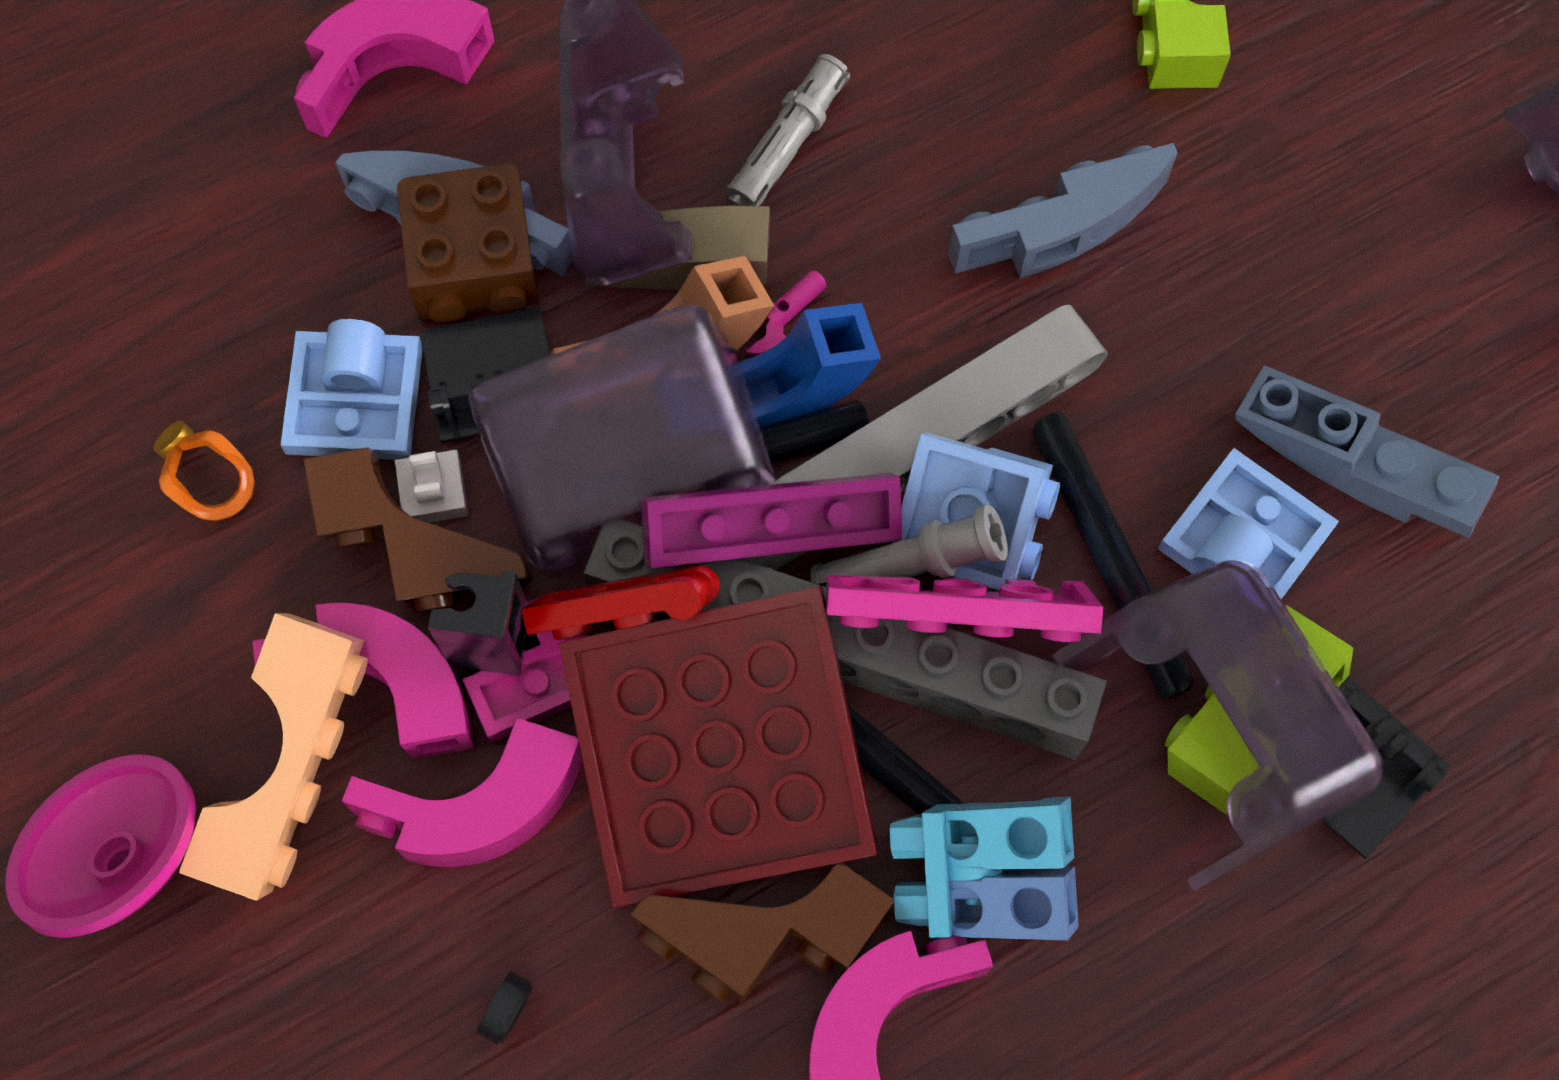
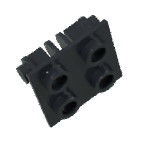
(472, 353)
(1407, 774)

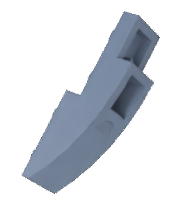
(373, 180)
(1086, 209)
(1357, 456)

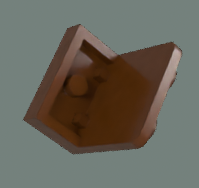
(466, 242)

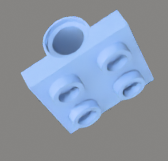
(352, 391)
(1250, 519)

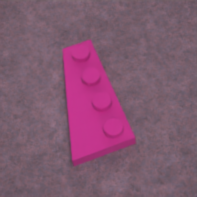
(1018, 604)

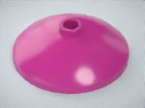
(101, 846)

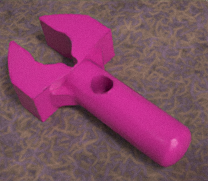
(785, 309)

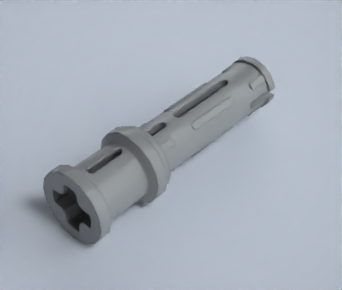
(935, 550)

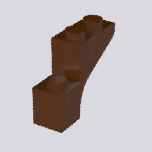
(354, 502)
(738, 943)

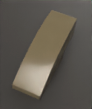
(715, 236)

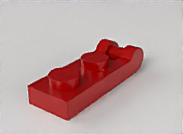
(623, 601)

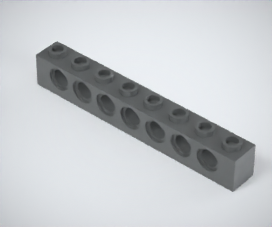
(932, 671)

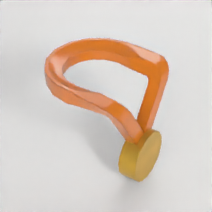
(170, 447)

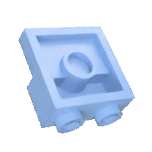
(956, 478)

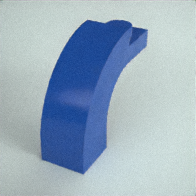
(813, 366)

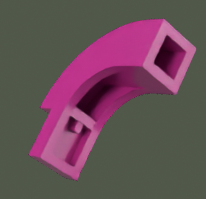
(386, 35)
(426, 694)
(485, 822)
(872, 987)

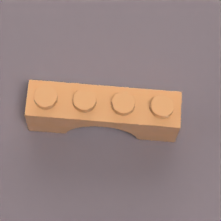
(306, 676)

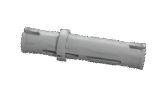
(800, 115)

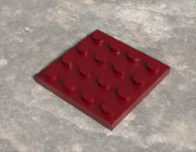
(718, 747)

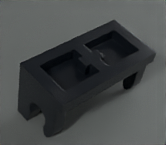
(488, 634)

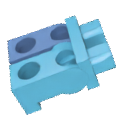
(965, 876)

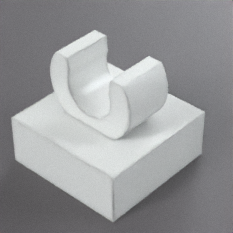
(432, 486)

